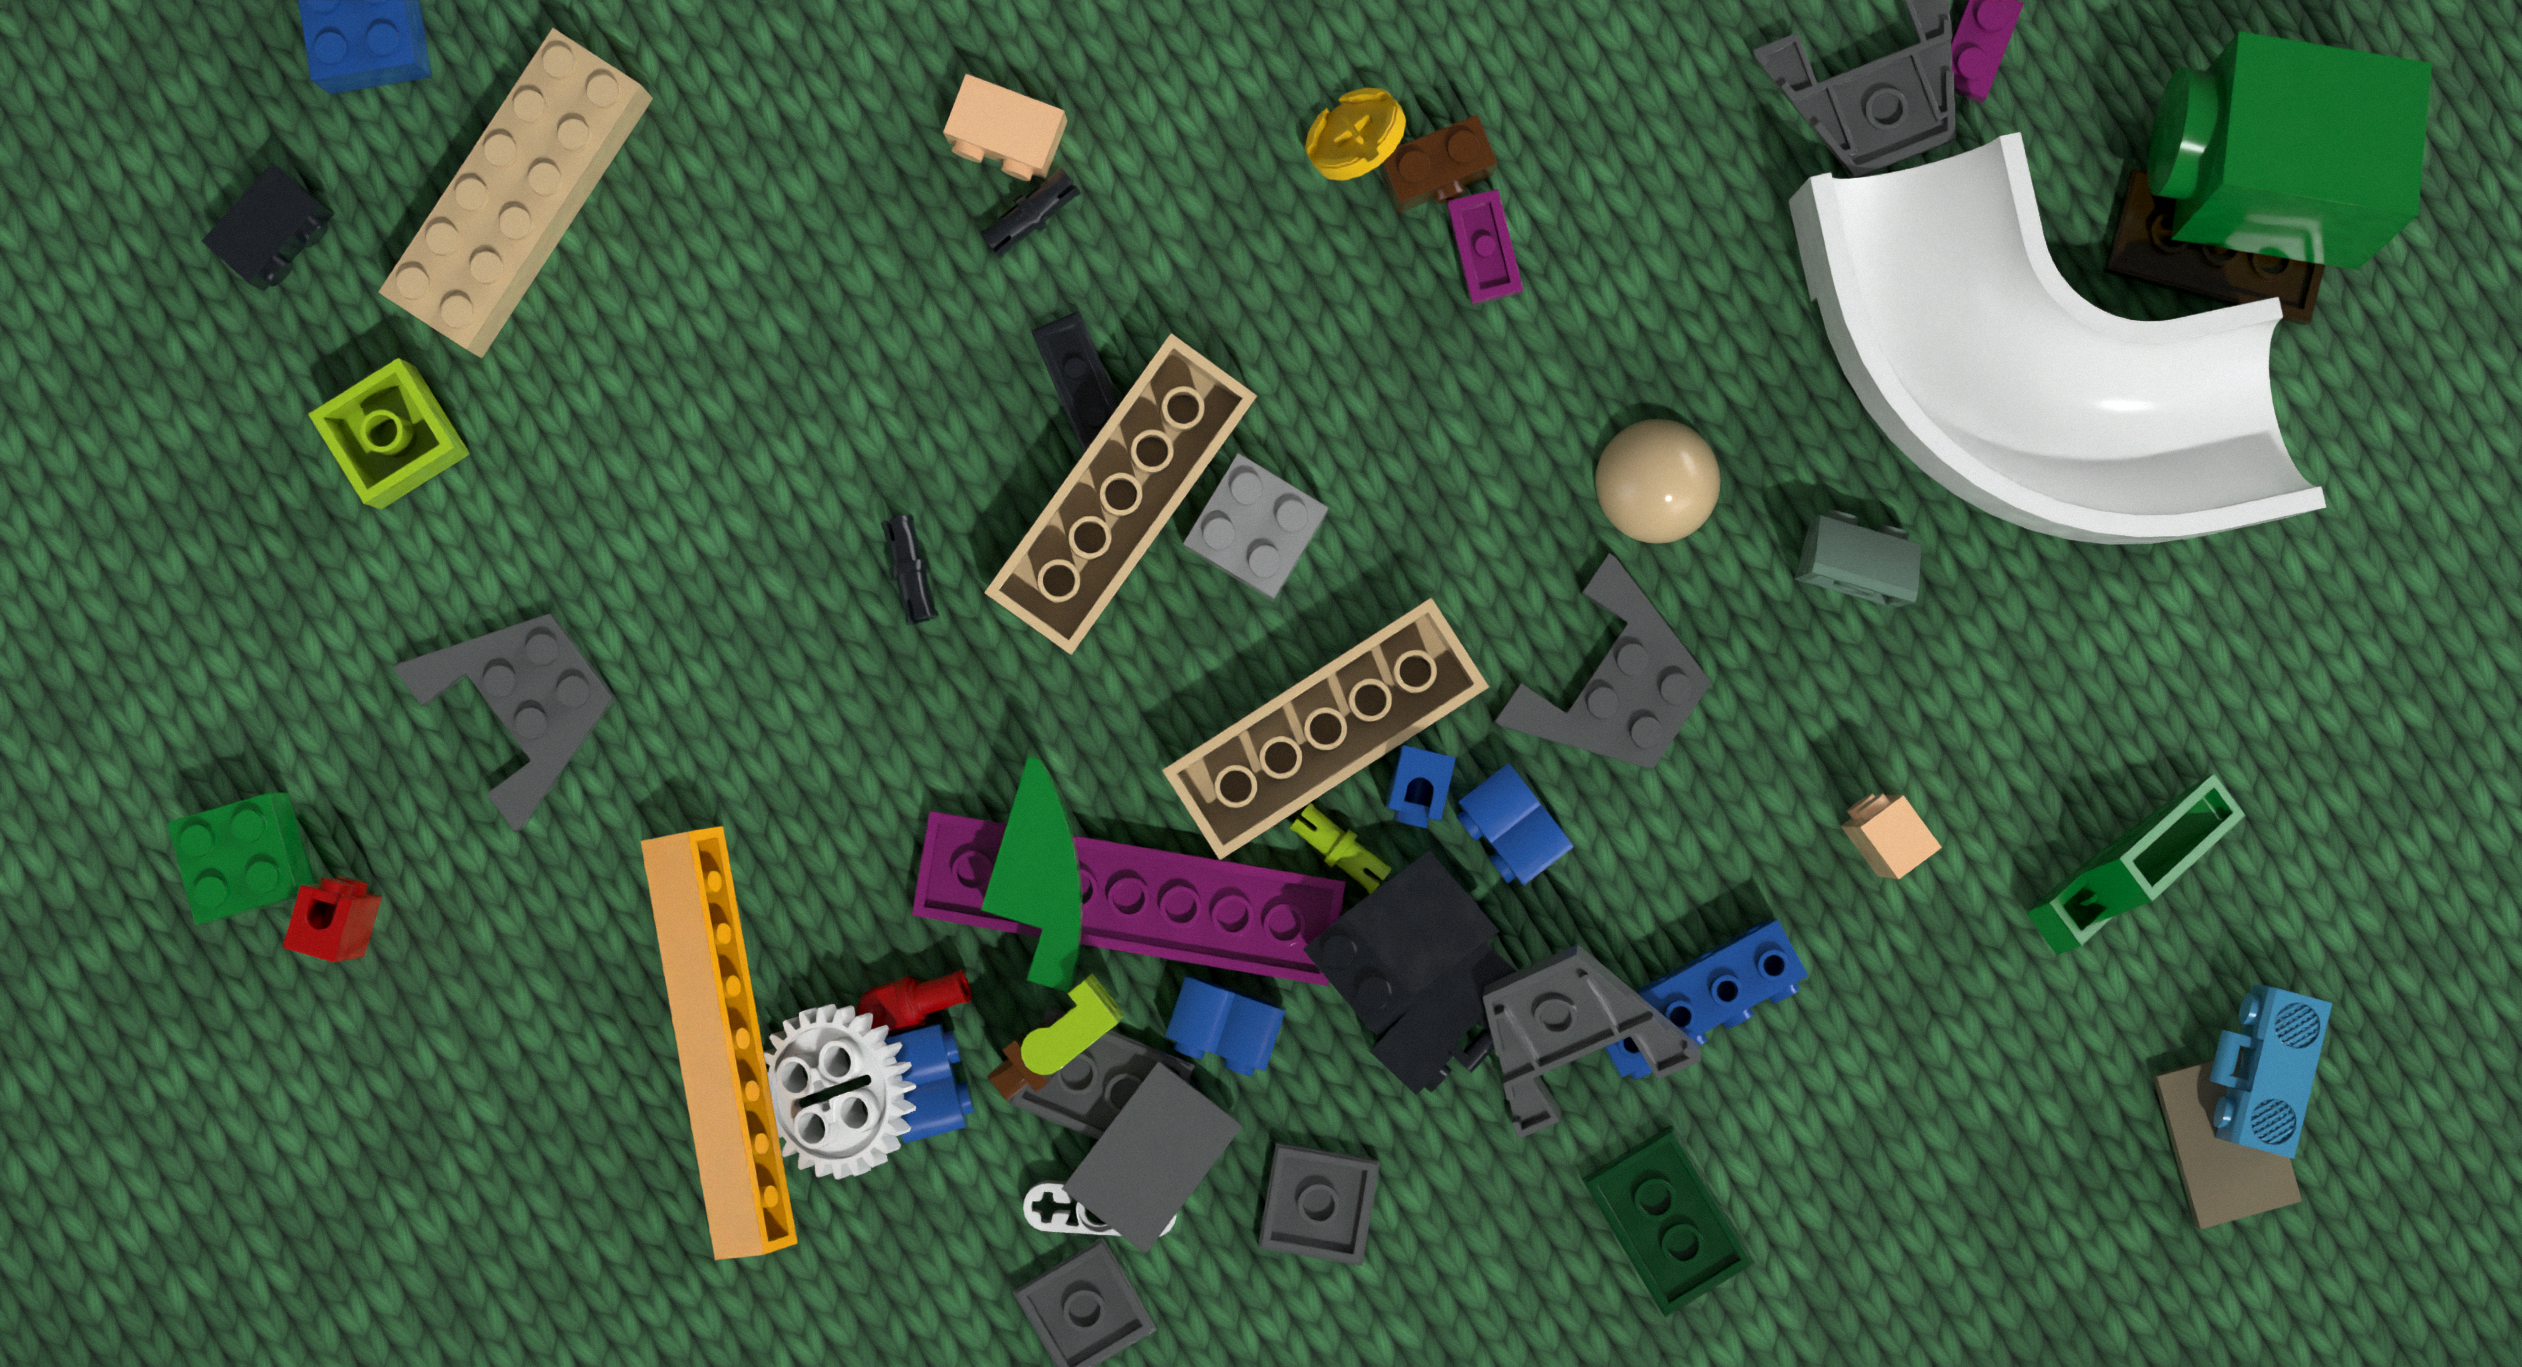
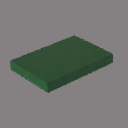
(1668, 1221)

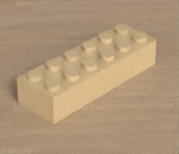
(516, 193)
(1120, 494)
(1325, 728)

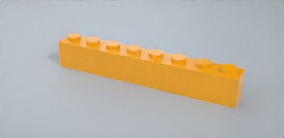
(719, 1043)

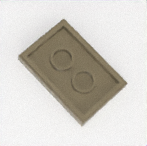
(2218, 1176)

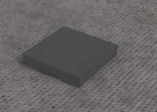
(1318, 1203)
(1085, 1307)

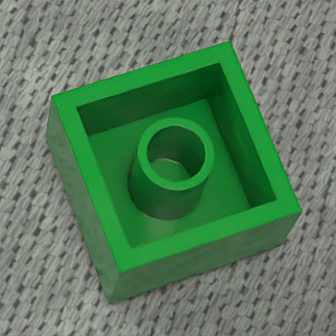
(240, 857)

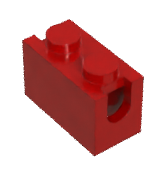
(333, 919)

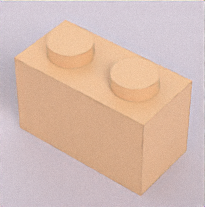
(1004, 128)
(1889, 834)

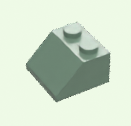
(1860, 561)

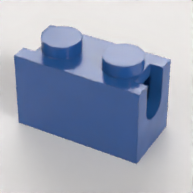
(1427, 782)

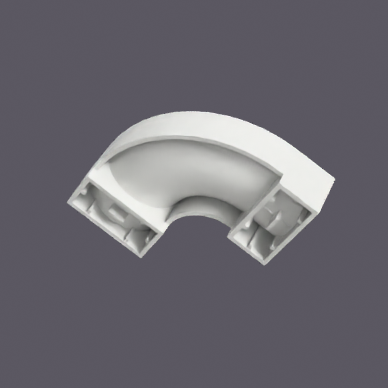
(2022, 385)

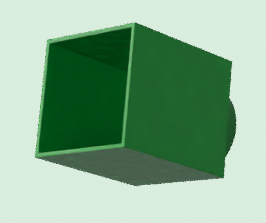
(2292, 149)

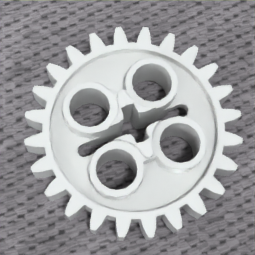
(850, 1138)

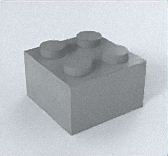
(1255, 527)

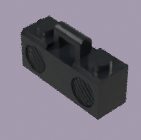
(1427, 1034)

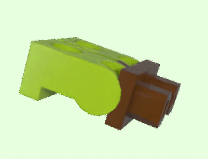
(1055, 1042)

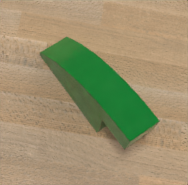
(2136, 865)
(1041, 877)

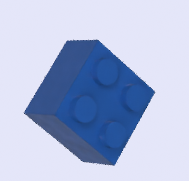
(364, 43)

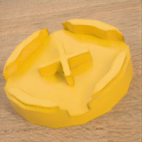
(1355, 134)

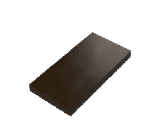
(2147, 253)

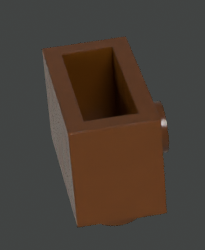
(1438, 165)

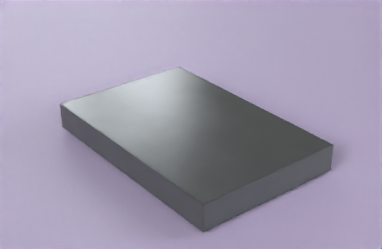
(1096, 1082)
(1152, 1157)

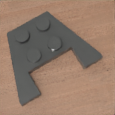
(1881, 108)
(537, 689)
(1634, 695)
(1564, 1013)

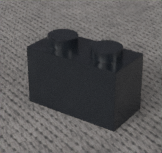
(269, 228)

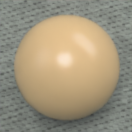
(1657, 481)

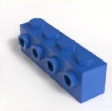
(1717, 989)

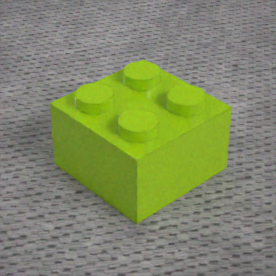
(389, 434)

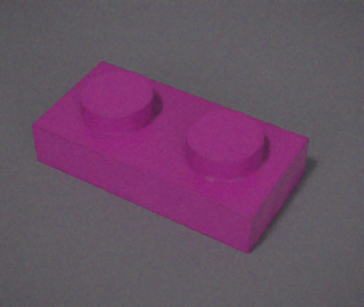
(1980, 44)
(1484, 247)

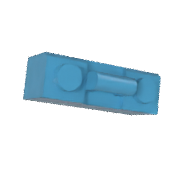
(2276, 1072)

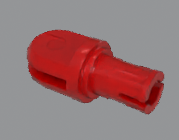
(907, 1002)

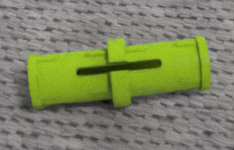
(1340, 848)

